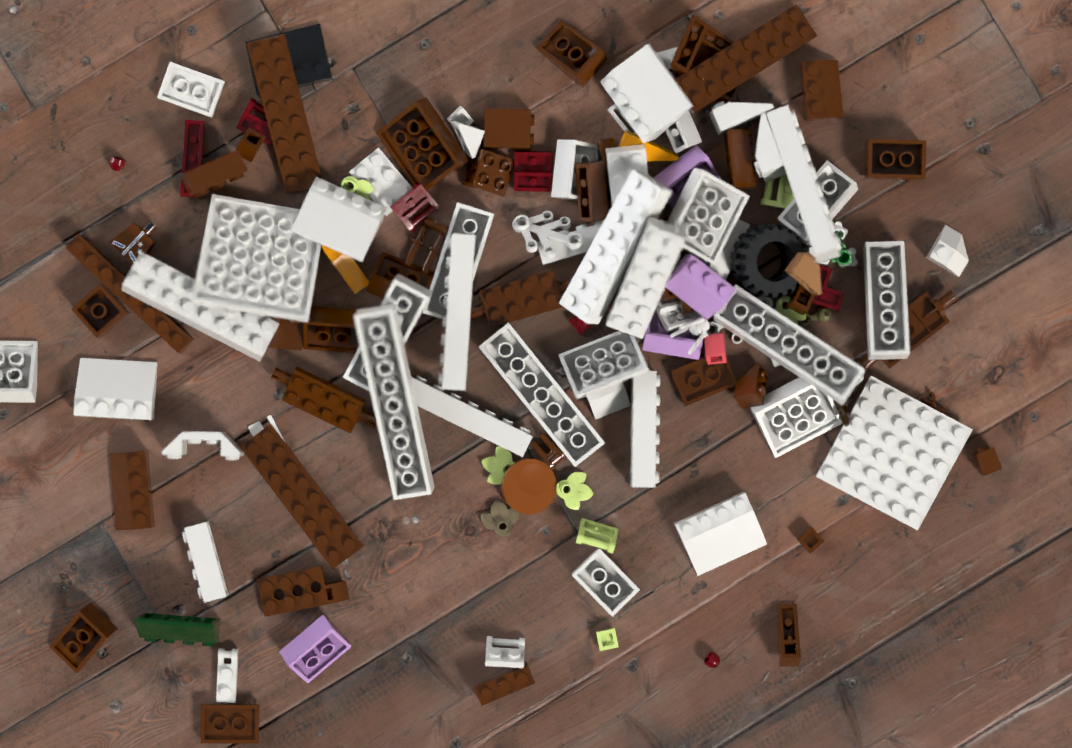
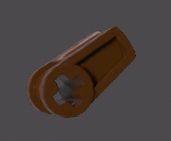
(547, 457)

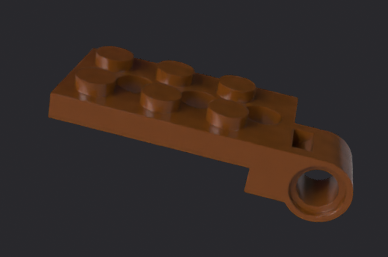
(328, 594)

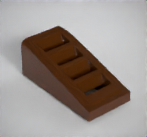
(798, 303)

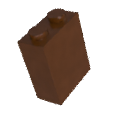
(508, 129)

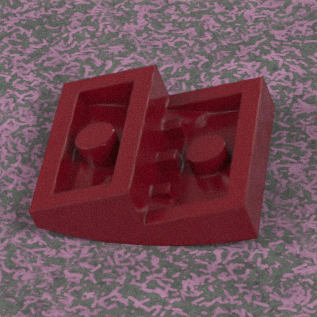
(533, 171)

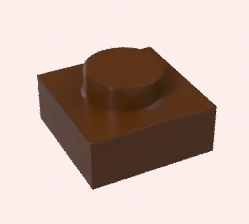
(810, 540)

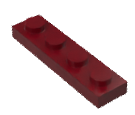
(192, 149)

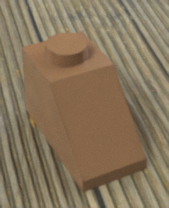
(805, 272)

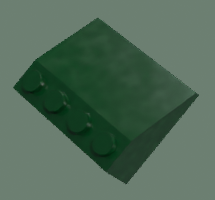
(178, 627)

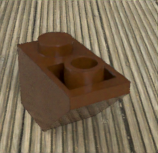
(751, 387)

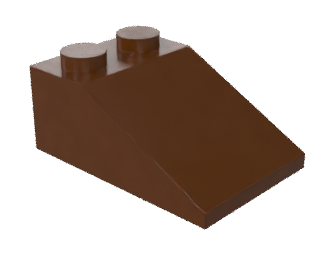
(572, 53)
(83, 637)

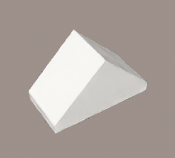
(469, 137)

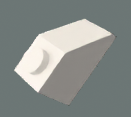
(949, 251)

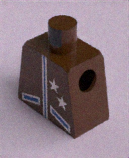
(135, 240)

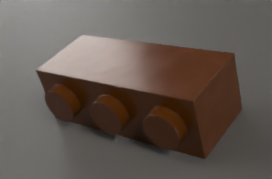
(591, 191)
(504, 684)

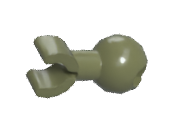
(819, 315)

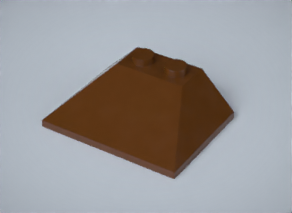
(696, 46)

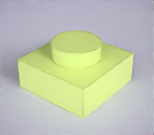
(607, 639)

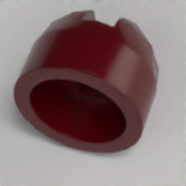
(117, 163)
(712, 660)

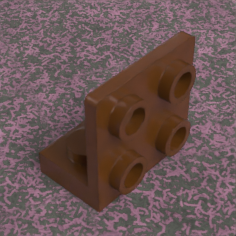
(488, 172)
(288, 334)

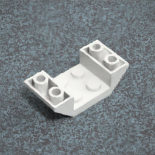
(179, 445)

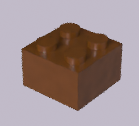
(100, 311)

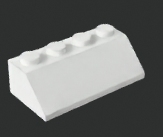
(836, 190)

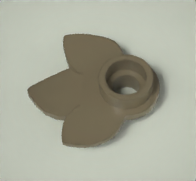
(498, 516)

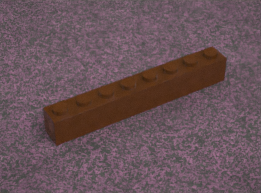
(113, 279)

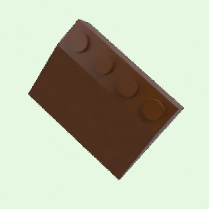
(422, 145)

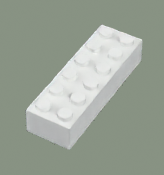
(464, 221)
(646, 277)
(886, 300)
(409, 301)
(643, 430)

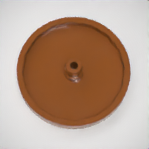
(528, 486)

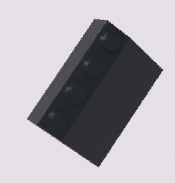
(307, 56)

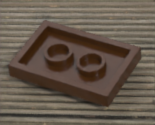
(700, 380)
(230, 723)

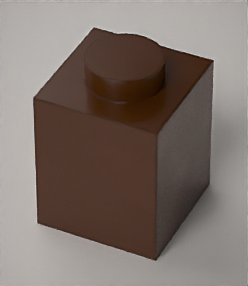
(250, 144)
(987, 460)

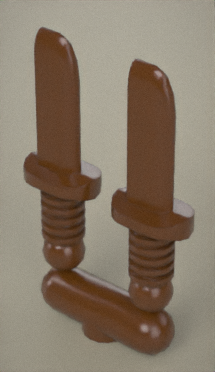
(433, 250)

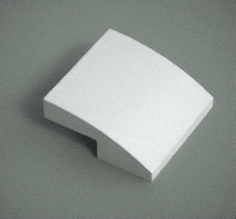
(671, 314)

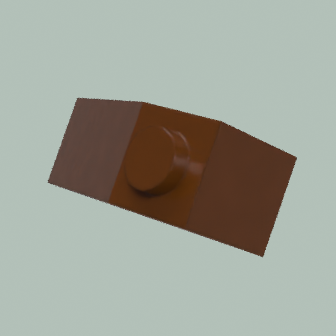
(788, 635)

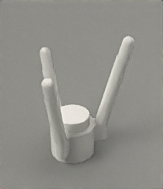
(696, 327)

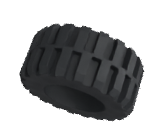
(746, 259)

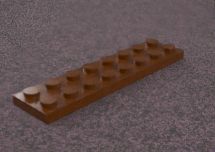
(746, 58)
(284, 112)
(301, 496)

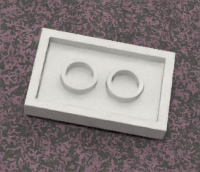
(191, 89)
(384, 177)

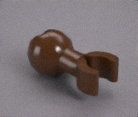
(933, 404)

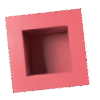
(715, 348)

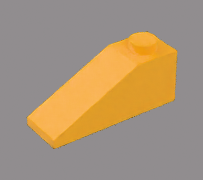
(653, 151)
(348, 269)

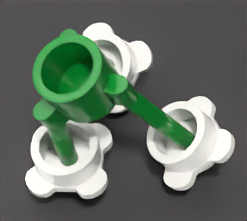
(846, 257)

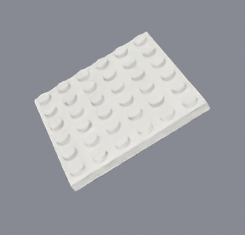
(255, 260)
(894, 452)

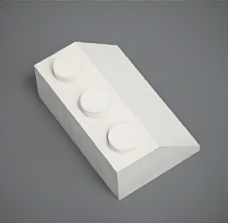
(567, 155)

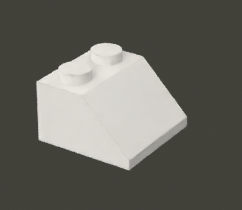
(608, 400)

